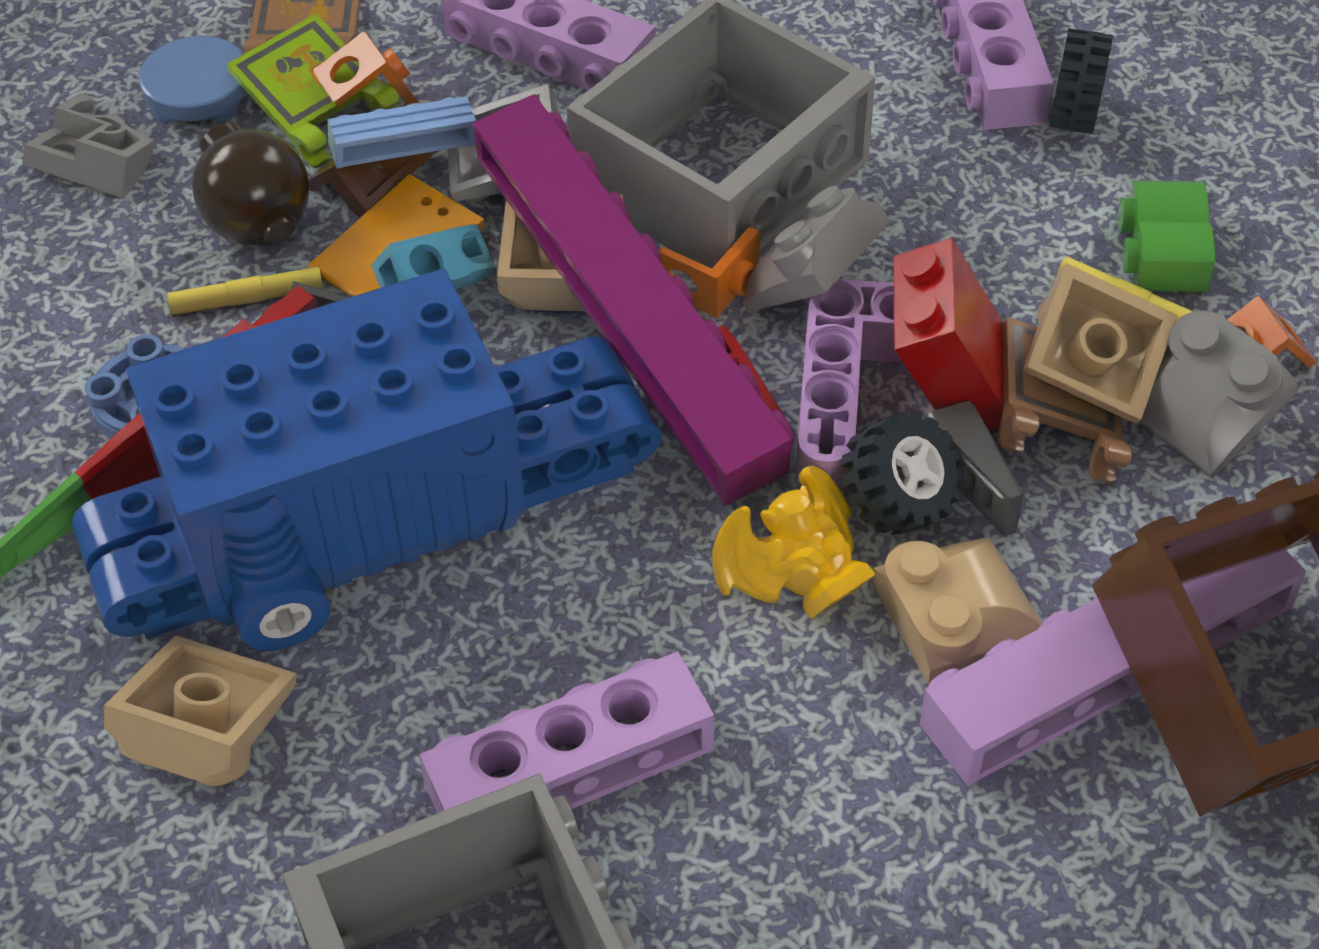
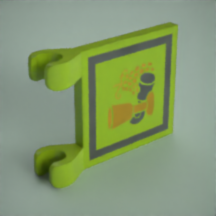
(285, 87)

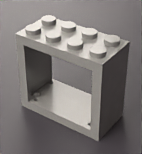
(756, 65)
(452, 863)

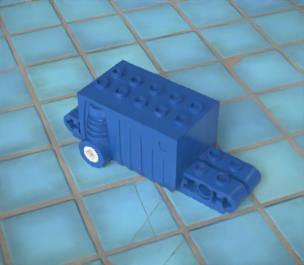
(342, 453)

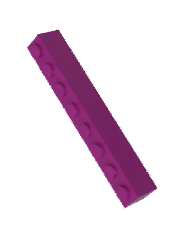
(634, 301)

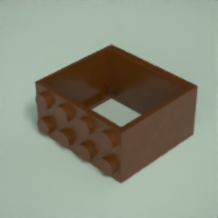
(1174, 656)

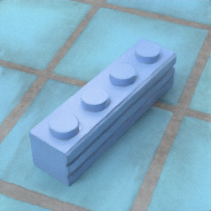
(401, 131)

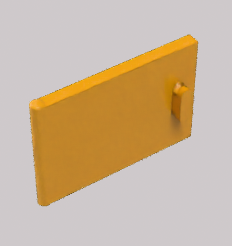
(394, 218)

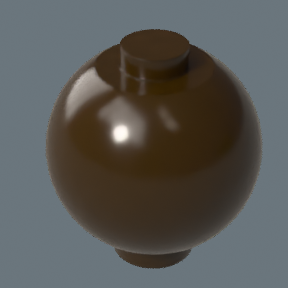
(249, 185)

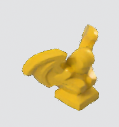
(804, 553)

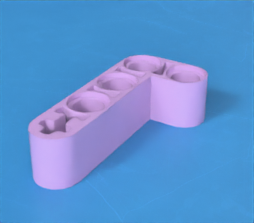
(842, 328)

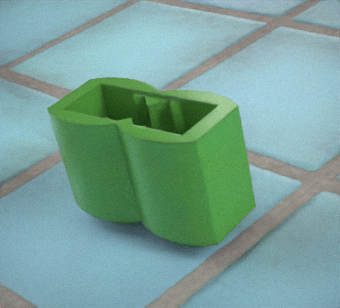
(1169, 236)

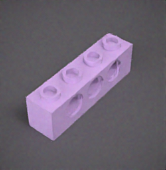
(557, 37)
(1000, 60)
(609, 754)

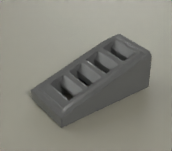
(987, 476)

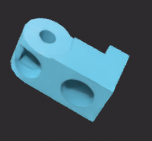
(455, 249)

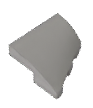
(90, 148)

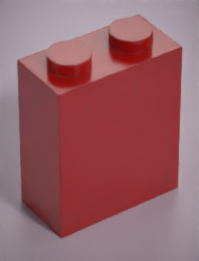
(948, 330)

